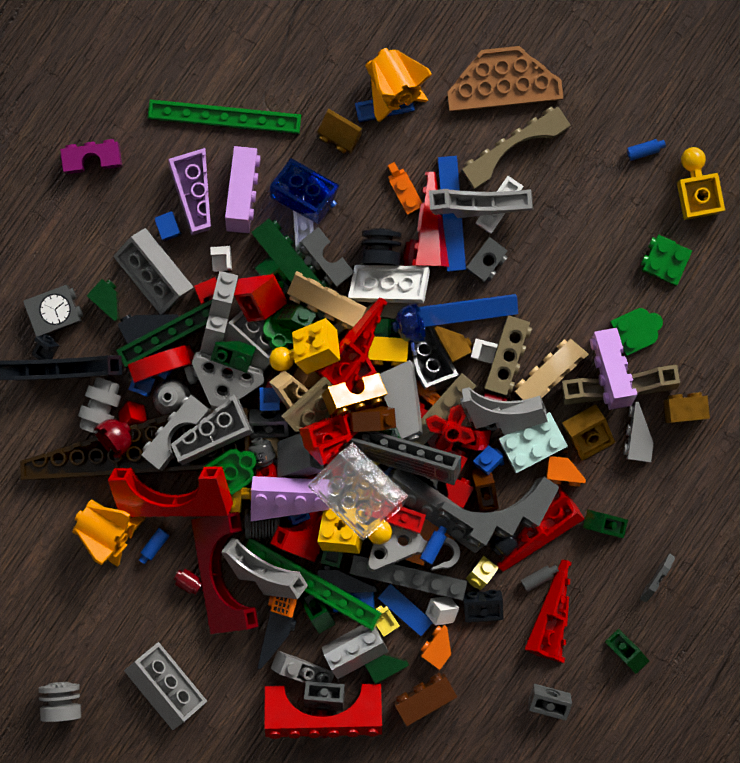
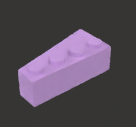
(190, 180)
(241, 189)
(612, 369)
(282, 497)

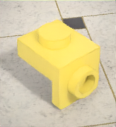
(482, 573)
(387, 622)

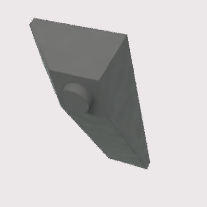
(432, 363)

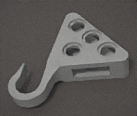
(215, 377)
(395, 552)

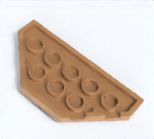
(503, 79)

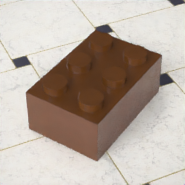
(425, 698)

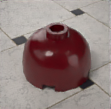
(114, 436)

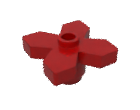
(441, 426)

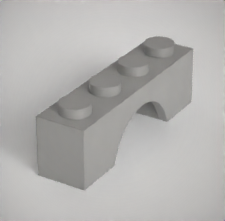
(159, 450)

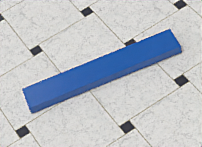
(452, 225)
(469, 310)

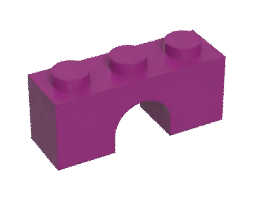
(74, 157)

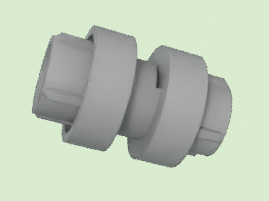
(102, 396)

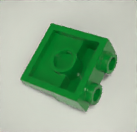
(665, 259)

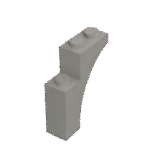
(219, 311)
(507, 415)
(269, 578)

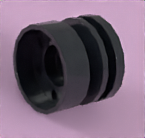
(381, 247)

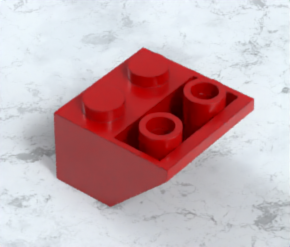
(259, 297)

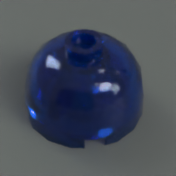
(410, 324)

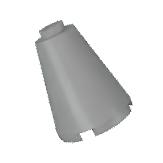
(178, 392)

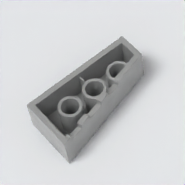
(213, 432)

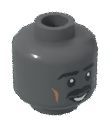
(263, 451)

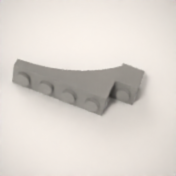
(473, 204)

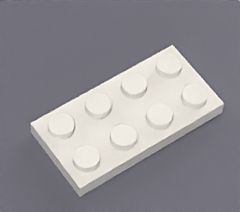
(391, 283)

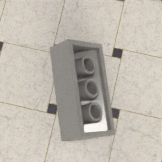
(153, 271)
(165, 686)

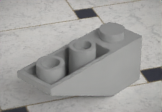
(639, 441)
(300, 669)

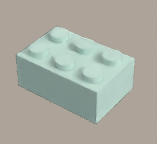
(532, 444)

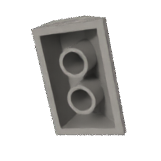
(252, 334)
(353, 650)

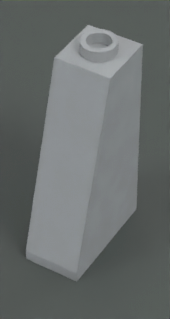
(403, 396)

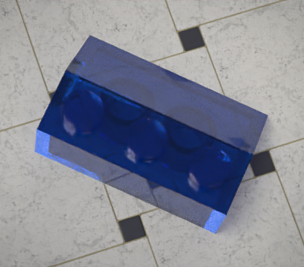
(304, 190)

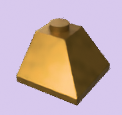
(453, 343)

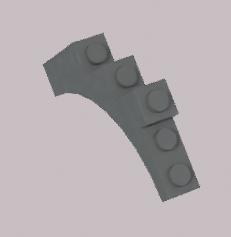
(480, 526)

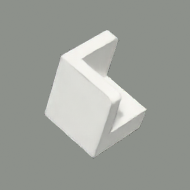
(221, 258)
(483, 351)
(442, 610)

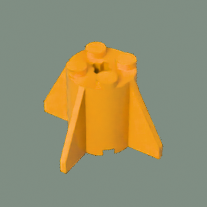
(395, 81)
(105, 531)

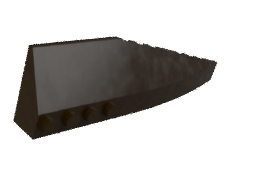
(93, 460)

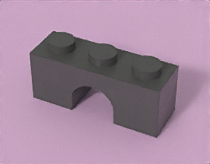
(334, 272)

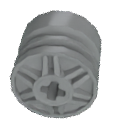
(59, 702)

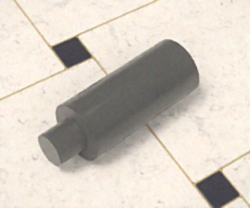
(539, 577)

